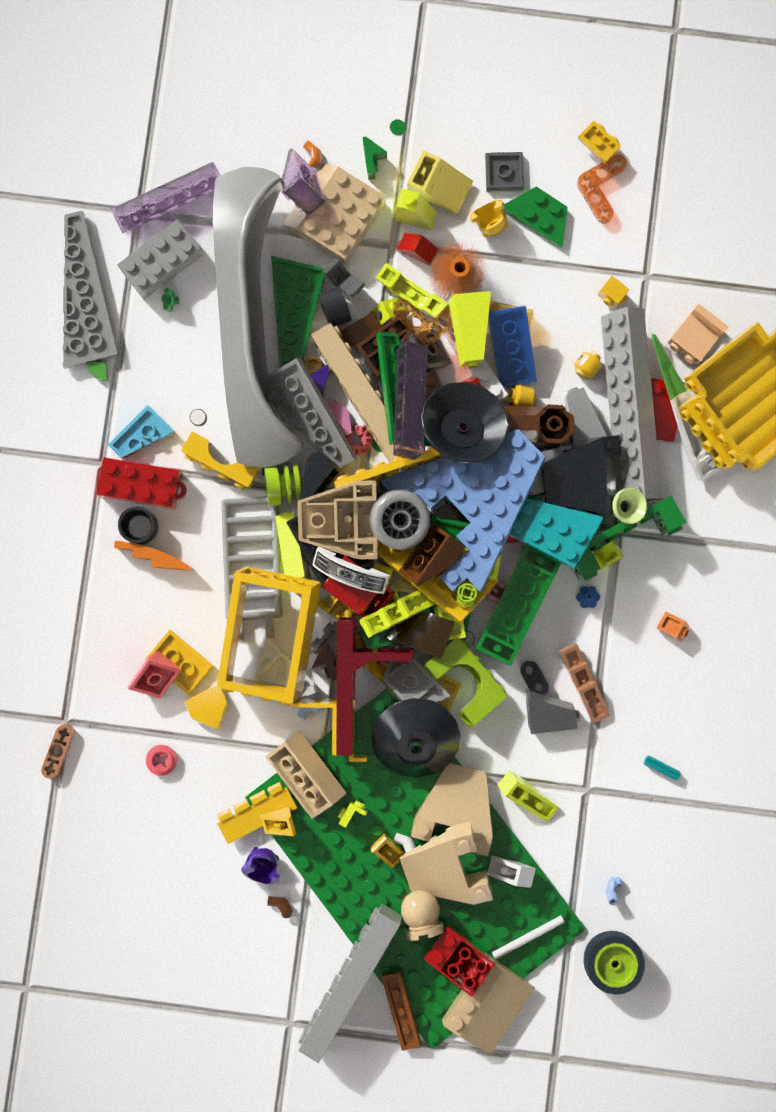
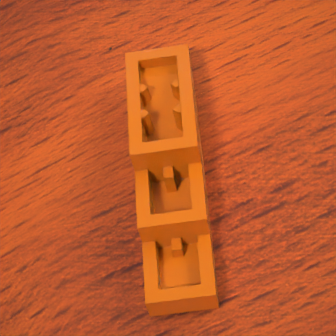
(158, 558)

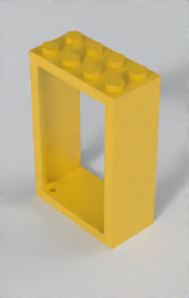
(310, 593)

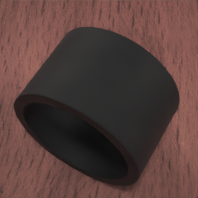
(335, 306)
(127, 516)

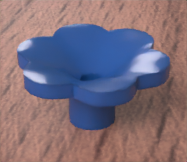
(582, 597)

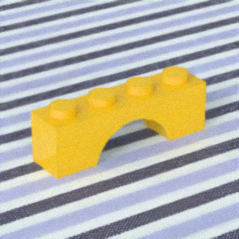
(199, 449)

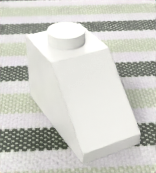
(511, 871)

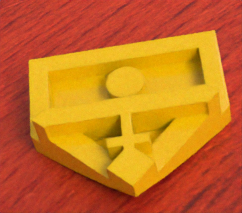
(208, 707)

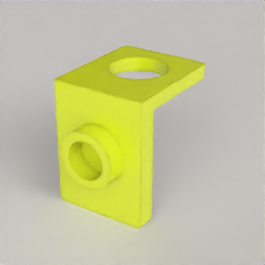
(386, 309)

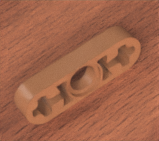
(57, 766)

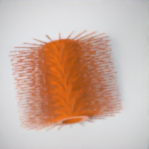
(456, 271)

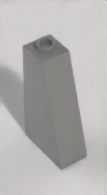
(585, 418)

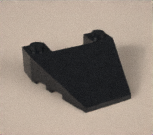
(579, 476)

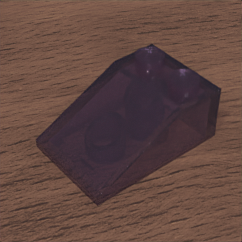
(301, 184)

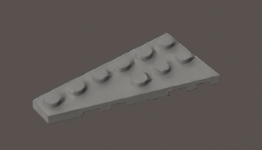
(303, 404)

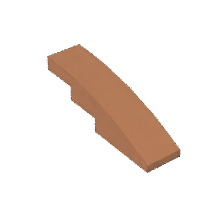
(584, 683)

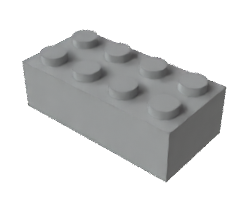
(160, 259)

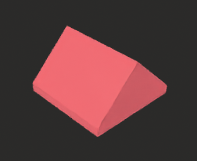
(154, 676)

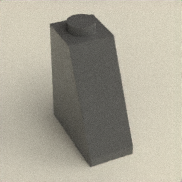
(549, 714)

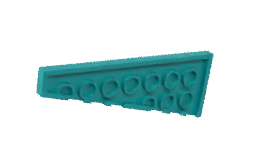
(555, 530)

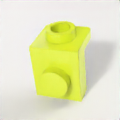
(608, 554)
(346, 814)

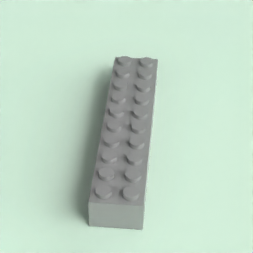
(631, 401)

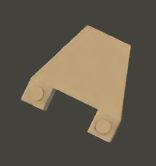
(455, 799)
(439, 869)

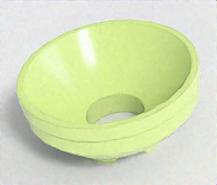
(636, 505)

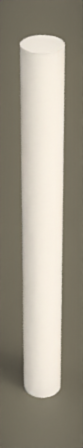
(528, 937)

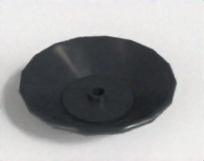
(469, 407)
(415, 723)

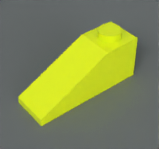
(527, 796)

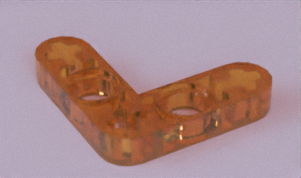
(595, 181)
(426, 326)

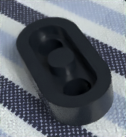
(534, 678)

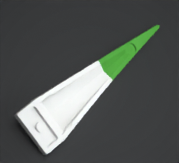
(699, 459)

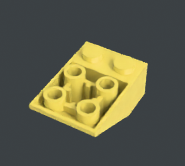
(439, 182)

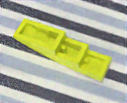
(395, 613)

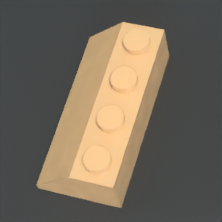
(305, 775)

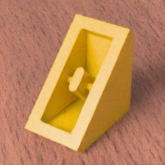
(279, 822)
(387, 850)

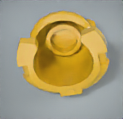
(490, 218)

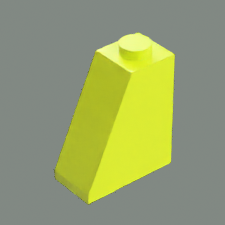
(415, 210)

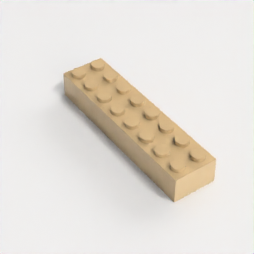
(355, 385)

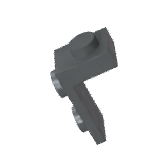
(341, 277)
(327, 630)

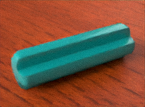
(662, 767)

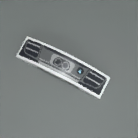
(350, 574)

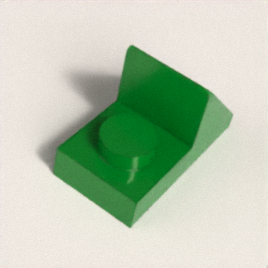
(372, 153)

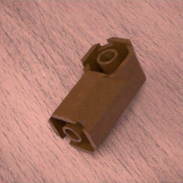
(543, 426)

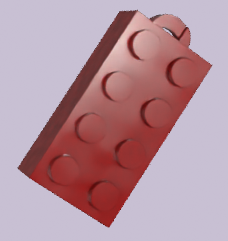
(140, 483)

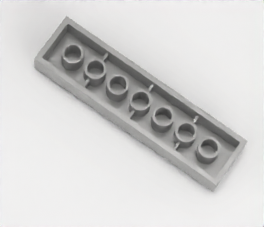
(347, 986)

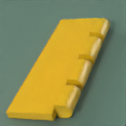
(248, 817)

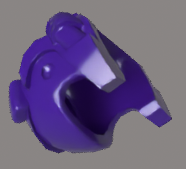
(261, 866)

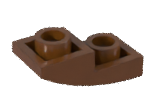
(360, 329)

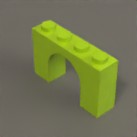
(488, 692)

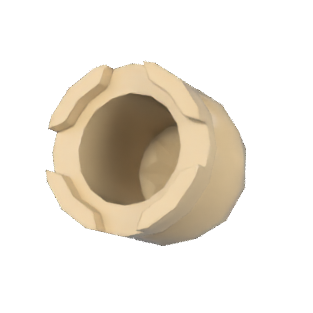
(421, 913)

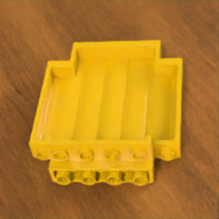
(736, 401)

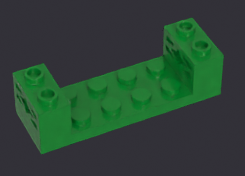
(664, 514)
(518, 605)

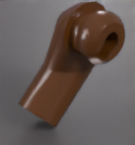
(282, 904)

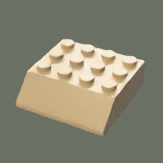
(344, 217)

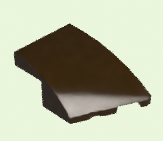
(424, 633)

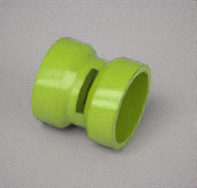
(465, 599)

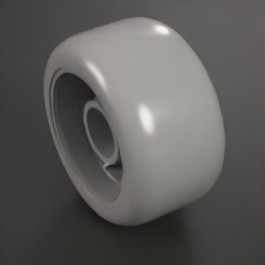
(415, 522)

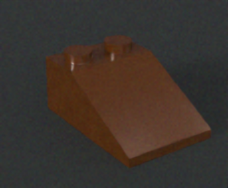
(432, 556)

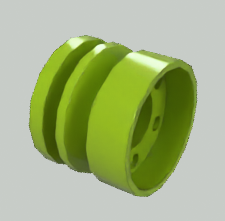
(282, 484)

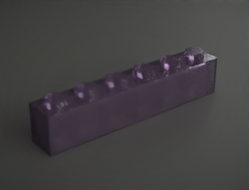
(166, 197)
(409, 400)

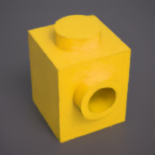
(614, 293)

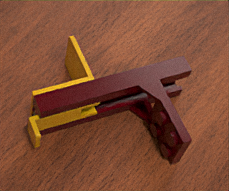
(348, 661)

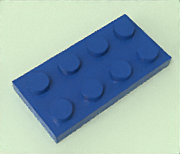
(512, 346)

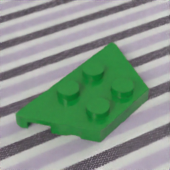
(540, 213)

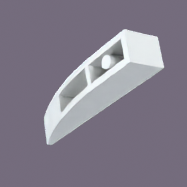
(482, 372)

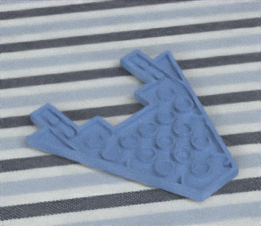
(485, 493)

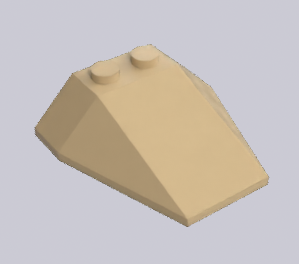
(340, 520)

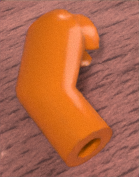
(315, 154)

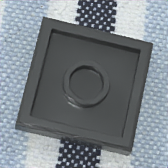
(504, 171)

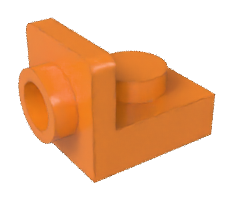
(673, 626)

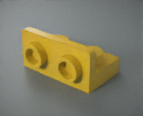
(599, 141)

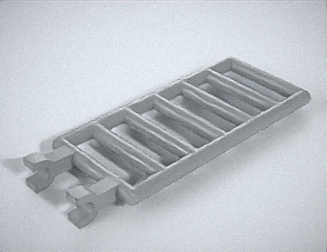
(228, 559)

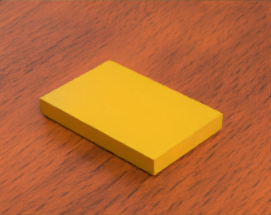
(192, 664)

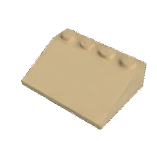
(490, 1010)

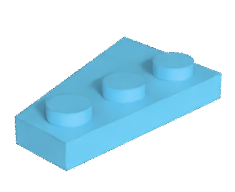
(140, 433)

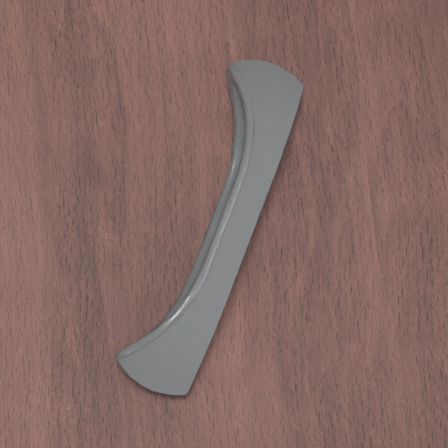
(240, 219)

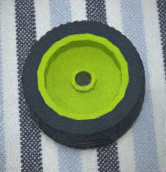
(604, 950)

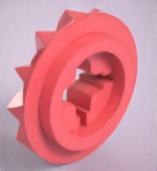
(366, 439)
(152, 758)

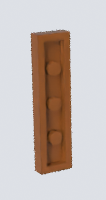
(401, 1010)

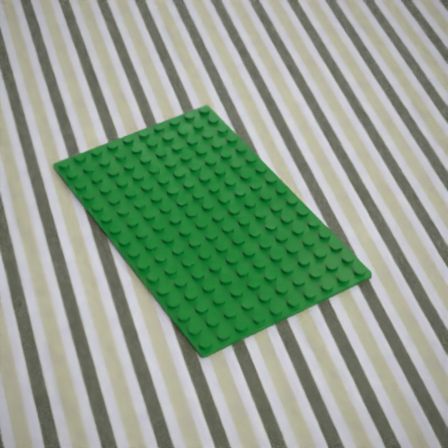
(355, 881)

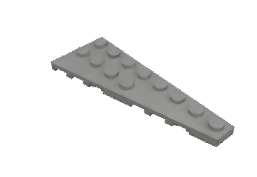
(86, 316)

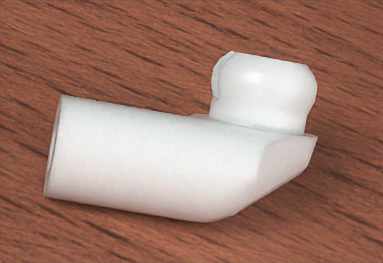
(406, 841)

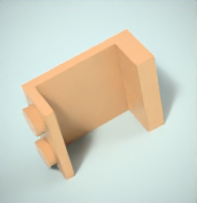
(697, 335)

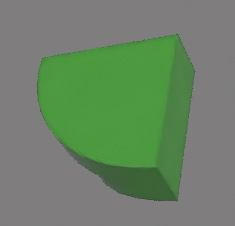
(98, 370)

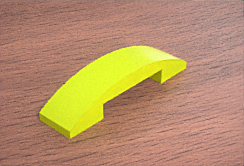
(405, 289)

